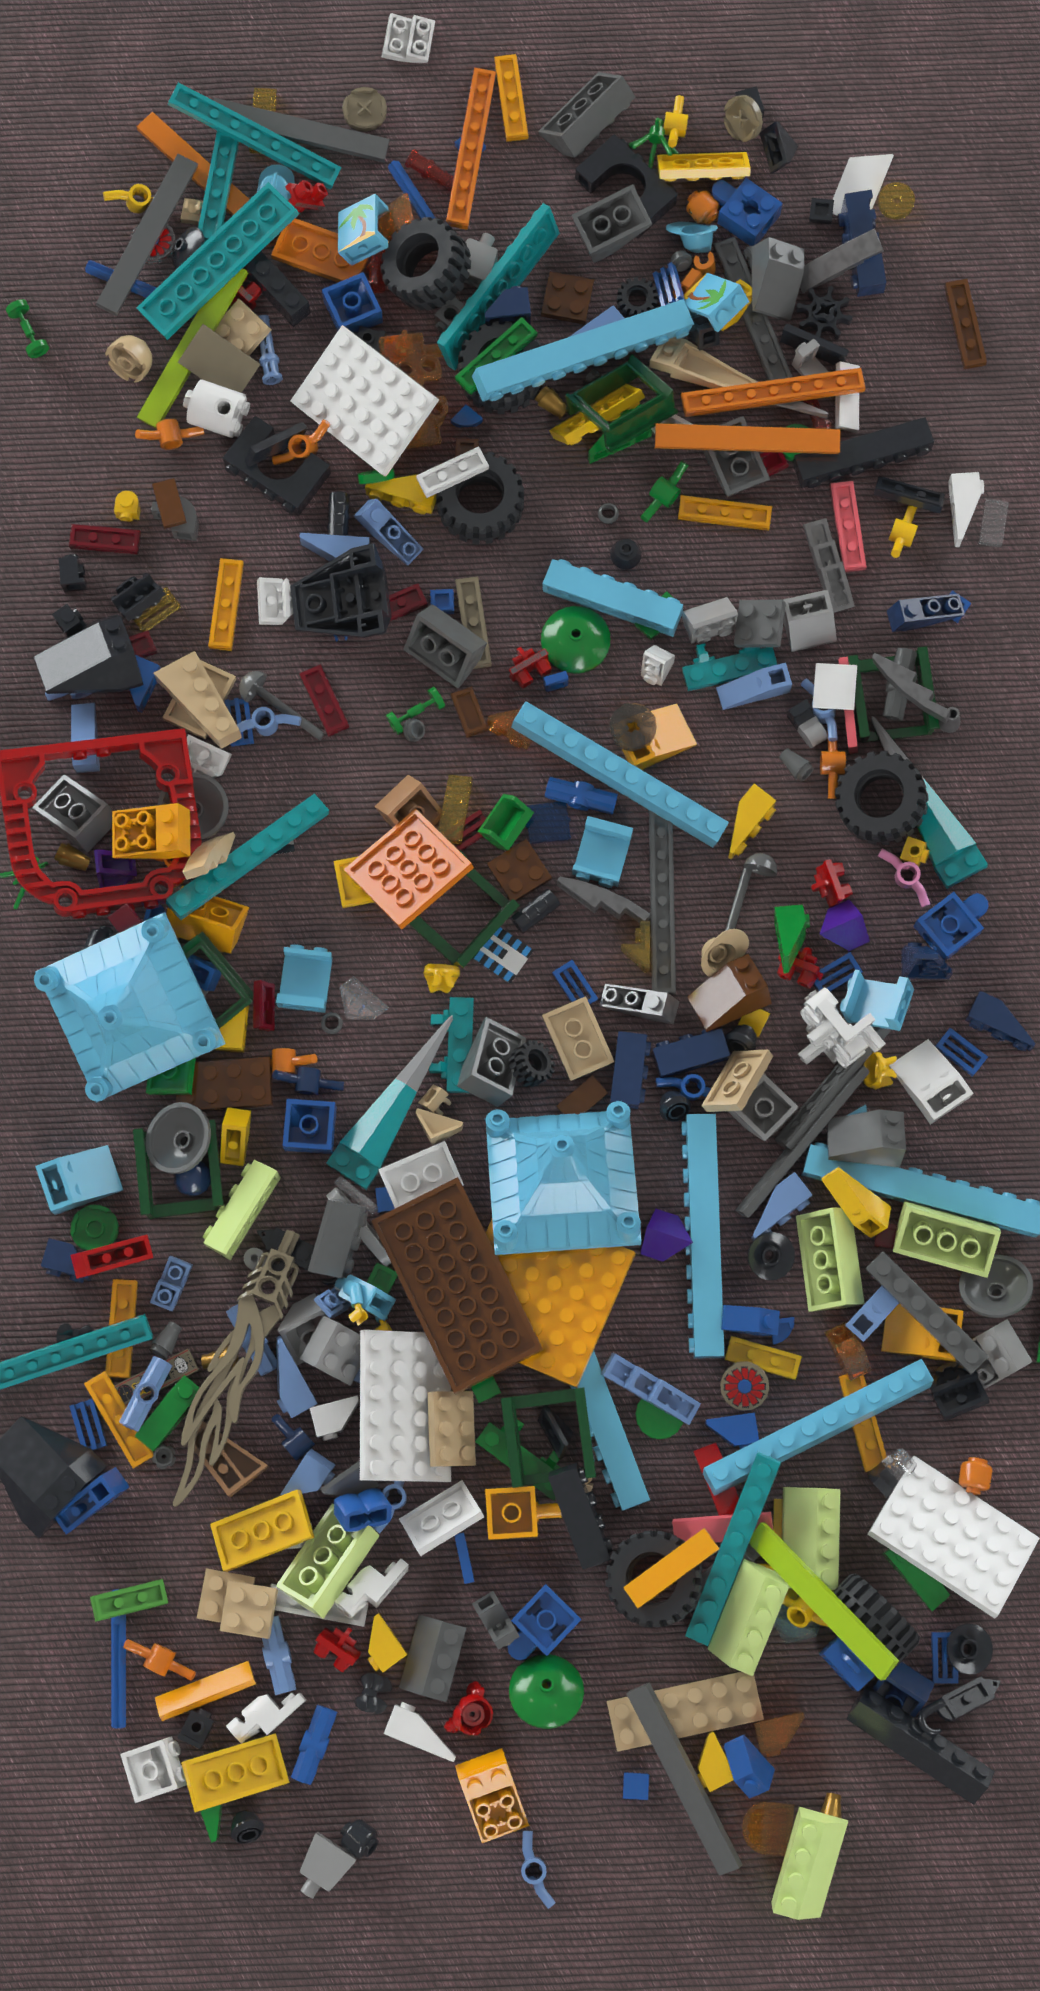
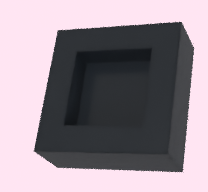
(821, 211)

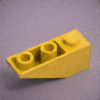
(401, 493)
(751, 811)
(859, 1204)

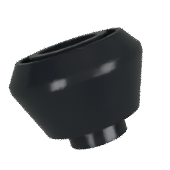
(625, 559)
(741, 1038)
(674, 1106)
(246, 1827)

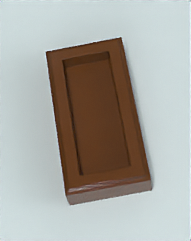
(169, 503)
(469, 712)
(583, 1098)

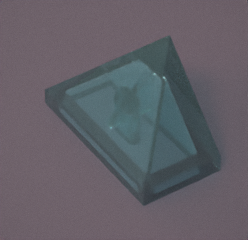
(791, 1633)

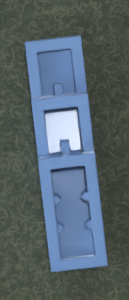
(650, 1388)

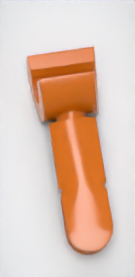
(696, 274)

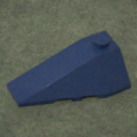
(923, 963)

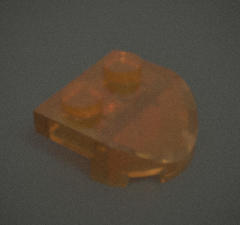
(768, 1827)

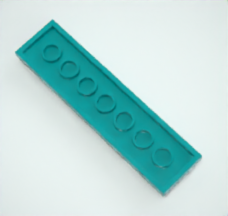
(218, 260)
(507, 272)

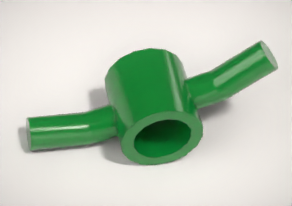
(664, 492)

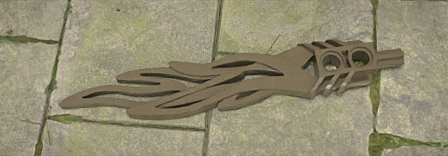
(220, 1378)

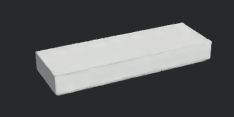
(847, 406)
(452, 472)

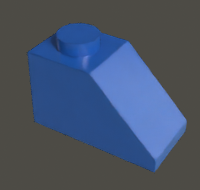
(142, 693)
(750, 1320)
(735, 1430)
(748, 1766)

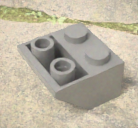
(710, 620)
(809, 620)
(1004, 1353)

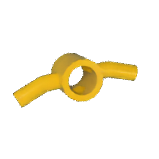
(676, 122)
(133, 205)
(903, 532)
(800, 1613)

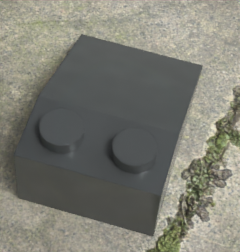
(611, 223)
(776, 277)
(736, 469)
(75, 813)
(487, 1066)
(868, 1138)

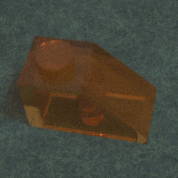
(398, 214)
(776, 1732)

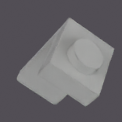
(805, 359)

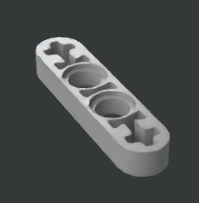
(366, 1233)

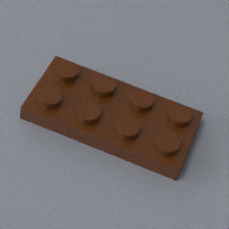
(231, 1084)

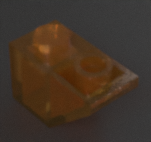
(501, 724)
(848, 1351)

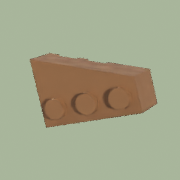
(234, 1466)

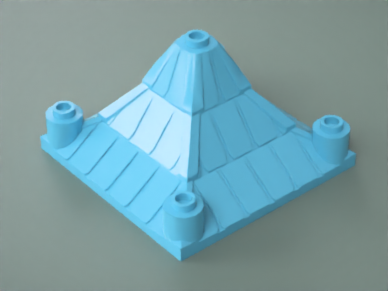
(130, 1007)
(562, 1181)

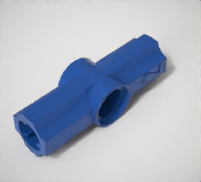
(581, 795)
(314, 1744)

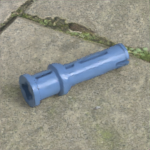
(268, 359)

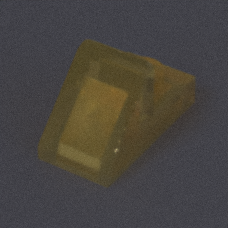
(640, 952)

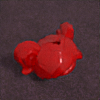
(470, 1703)

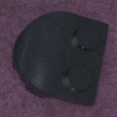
(136, 596)
(957, 1390)

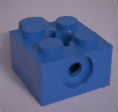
(737, 211)
(952, 923)
(542, 1624)
(846, 1664)

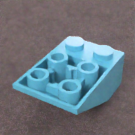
(79, 1179)

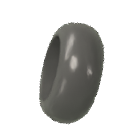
(608, 506)
(331, 1031)

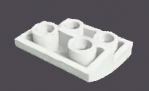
(408, 39)

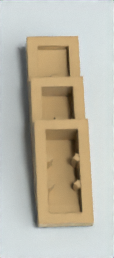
(209, 855)

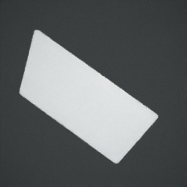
(861, 175)

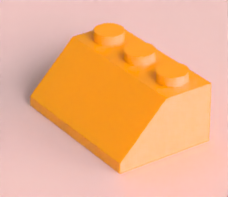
(217, 918)

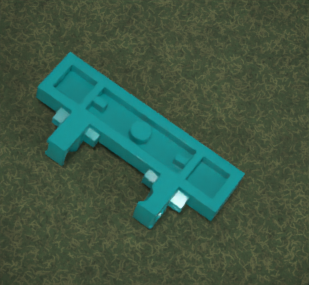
(711, 671)
(459, 1040)

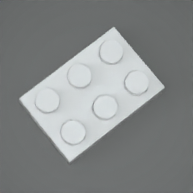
(419, 1174)
(441, 1518)

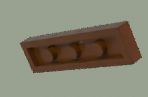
(965, 324)

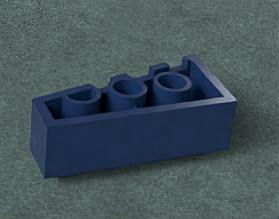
(856, 220)

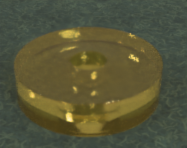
(896, 191)

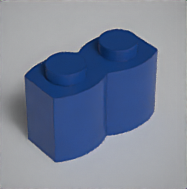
(362, 1510)

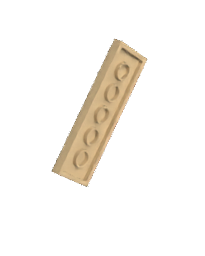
(691, 1709)

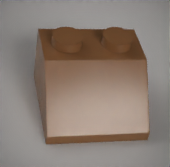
(404, 799)

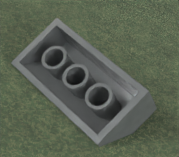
(587, 114)

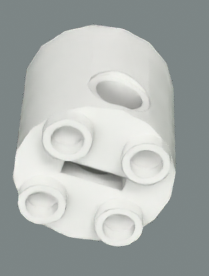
(210, 403)

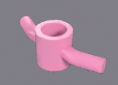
(915, 884)

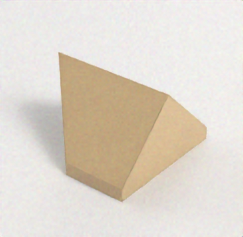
(437, 1126)

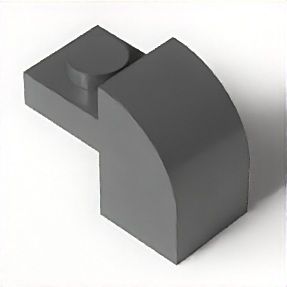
(185, 531)
(496, 1620)

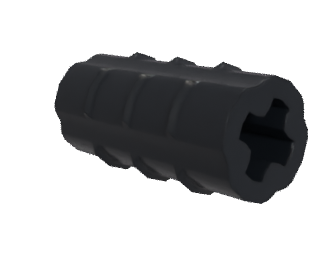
(338, 513)
(535, 911)

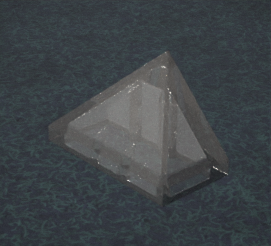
(360, 1001)

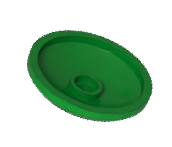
(572, 653)
(543, 1706)

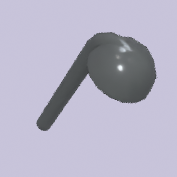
(252, 685)
(757, 863)

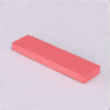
(848, 526)
(850, 721)
(715, 1525)

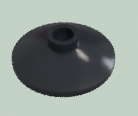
(186, 245)
(779, 1263)
(979, 1649)

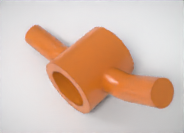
(169, 434)
(295, 442)
(832, 764)
(286, 1060)
(159, 1659)

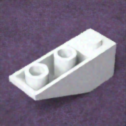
(656, 665)

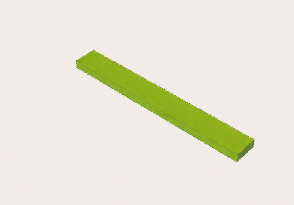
(175, 374)
(823, 1601)

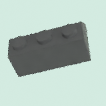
(444, 645)
(338, 1238)
(432, 1658)

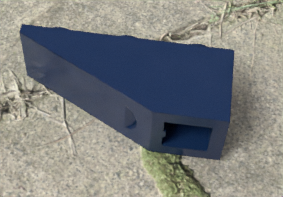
(924, 611)
(996, 1018)

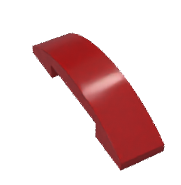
(727, 1500)

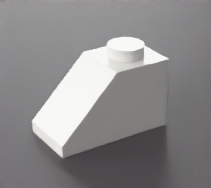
(333, 1417)

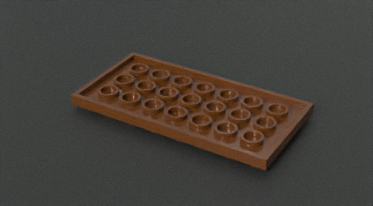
(457, 1285)

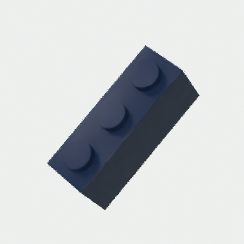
(690, 1053)
(630, 1069)

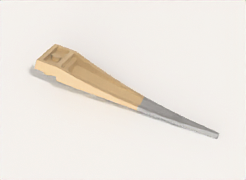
(698, 367)

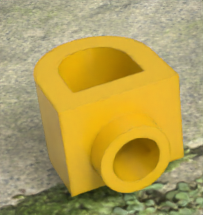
(127, 506)
(914, 851)

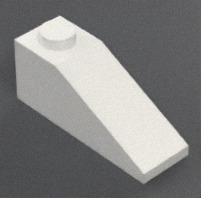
(964, 495)
(414, 1730)

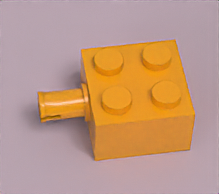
(515, 1512)

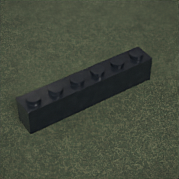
(865, 452)
(927, 1752)

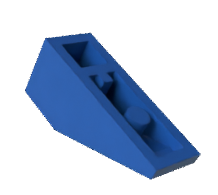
(92, 1499)

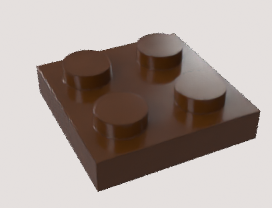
(567, 298)
(519, 871)

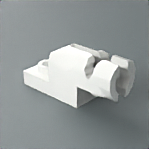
(370, 1587)
(263, 1714)

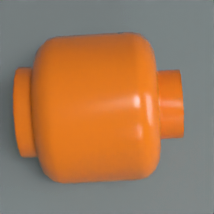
(702, 207)
(975, 1475)

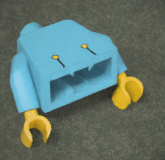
(365, 1299)

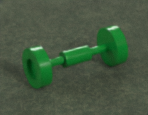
(17, 310)
(416, 710)

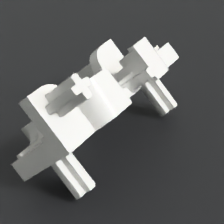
(832, 1034)

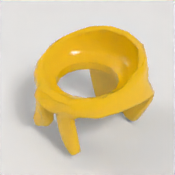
(441, 977)
(879, 1071)

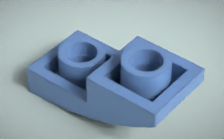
(171, 1283)
(331, 1303)

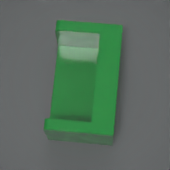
(505, 822)

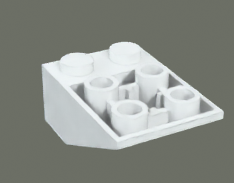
(931, 1081)

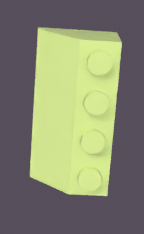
(242, 1209)
(946, 1239)
(829, 1260)
(813, 1529)
(326, 1564)
(748, 1617)
(808, 1864)

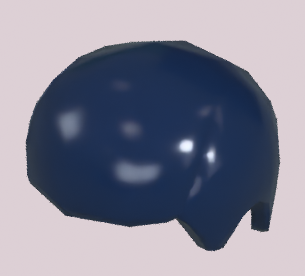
(194, 1181)

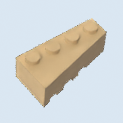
(195, 692)

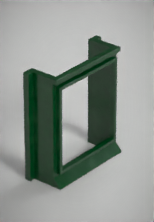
(634, 422)
(924, 679)
(486, 933)
(203, 942)
(179, 1208)
(509, 1408)

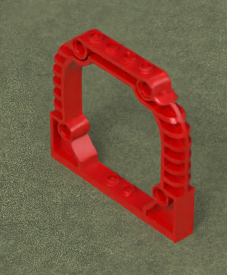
(20, 769)

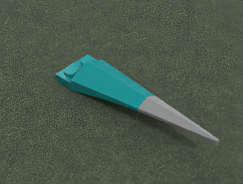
(950, 845)
(370, 1139)

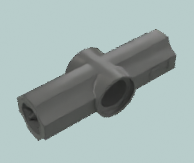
(895, 701)

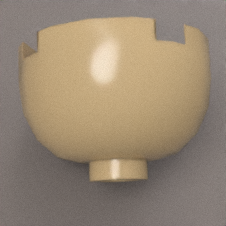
(130, 357)

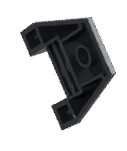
(344, 596)
(91, 660)
(44, 1472)

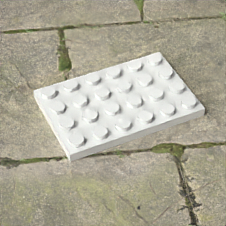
(365, 400)
(394, 1425)
(954, 1537)

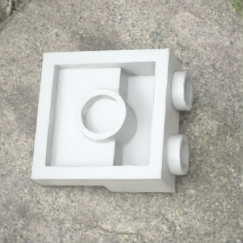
(154, 1769)

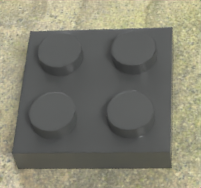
(759, 623)

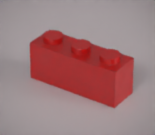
(111, 1256)

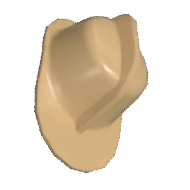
(723, 949)

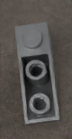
(640, 1003)

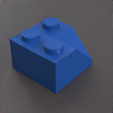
(352, 303)
(309, 1126)

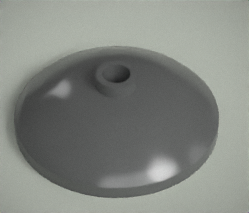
(210, 801)
(168, 1135)
(1006, 1278)

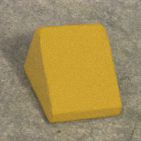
(756, 1020)

